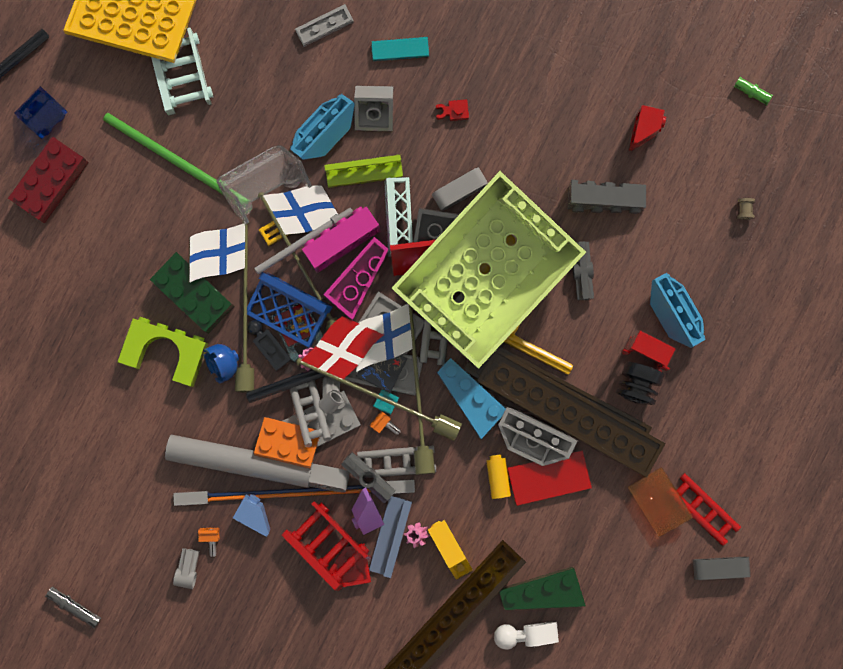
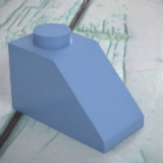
(252, 514)

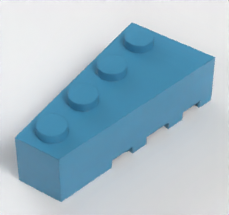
(474, 401)

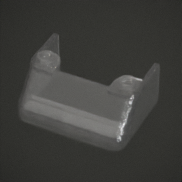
(261, 174)

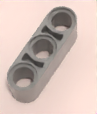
(460, 189)

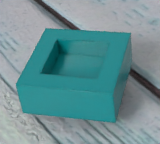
(383, 406)

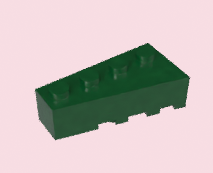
(545, 591)

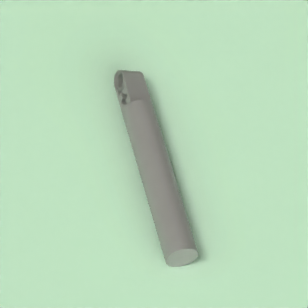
(245, 463)

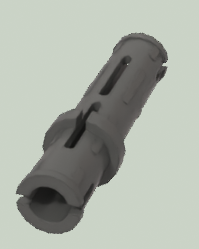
(65, 602)

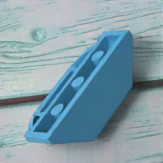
(323, 128)
(676, 311)

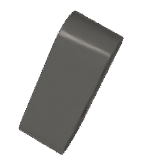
(721, 568)

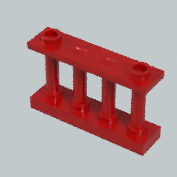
(320, 565)

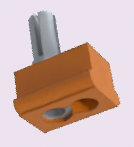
(381, 421)
(209, 535)

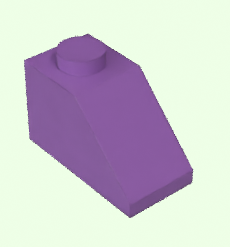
(366, 513)

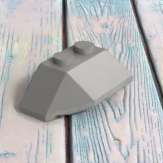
(535, 438)

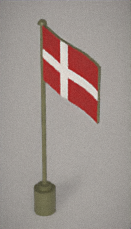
(343, 350)

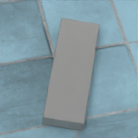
(324, 25)

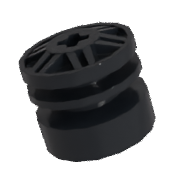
(640, 383)

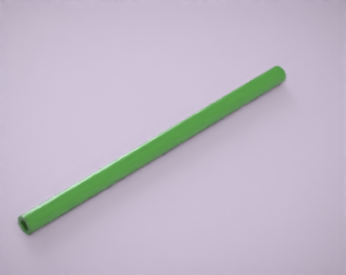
(161, 151)

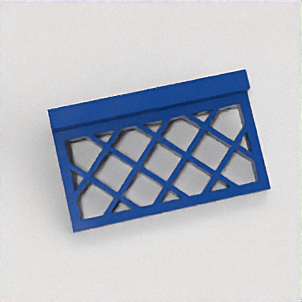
(297, 296)

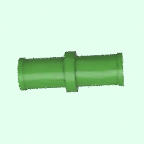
(753, 91)

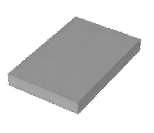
(383, 305)

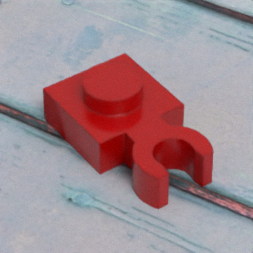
(456, 110)

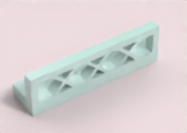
(391, 211)

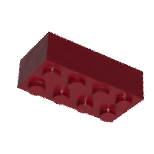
(48, 180)

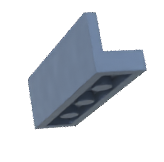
(390, 536)

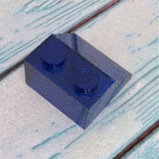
(41, 112)

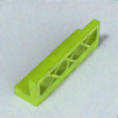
(363, 171)

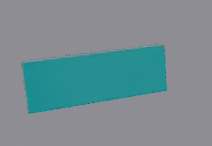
(400, 49)

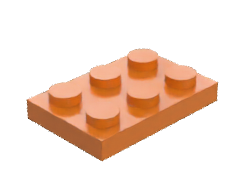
(284, 443)

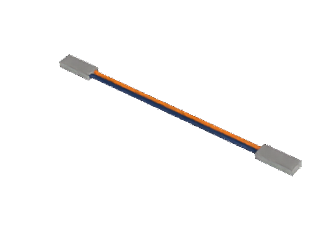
(193, 498)

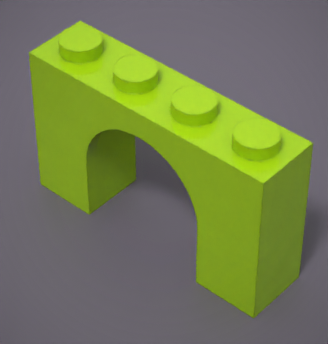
(143, 333)

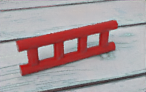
(716, 510)

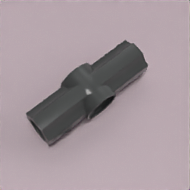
(583, 274)
(377, 486)

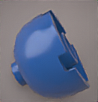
(221, 361)

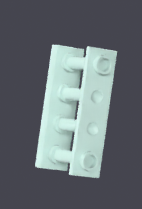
(166, 84)

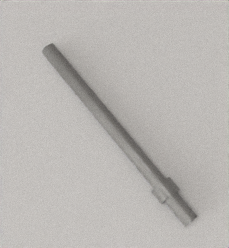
(300, 243)

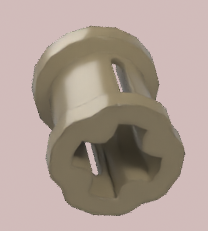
(746, 208)

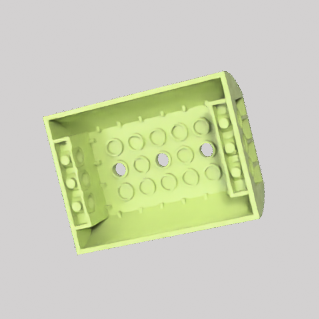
(517, 274)

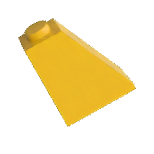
(450, 549)

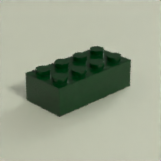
(196, 299)

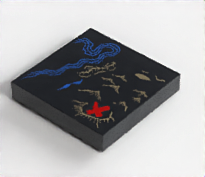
(383, 373)

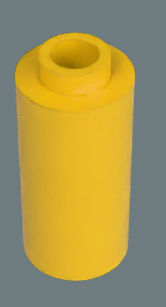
(498, 477)

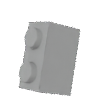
(373, 108)

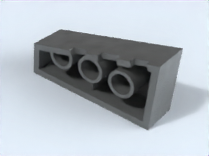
(606, 197)
(432, 224)

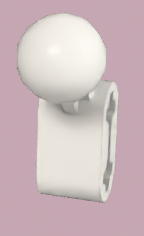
(533, 635)

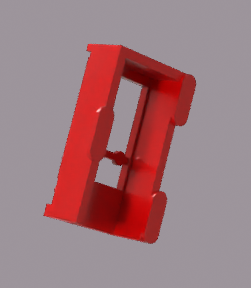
(650, 348)

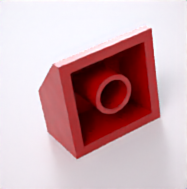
(646, 126)

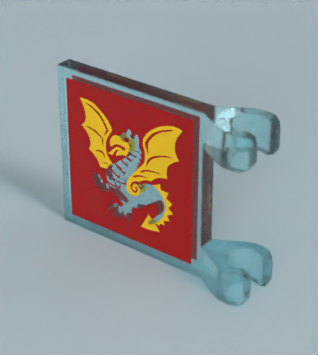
(289, 326)

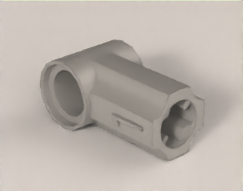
(332, 396)
(185, 575)

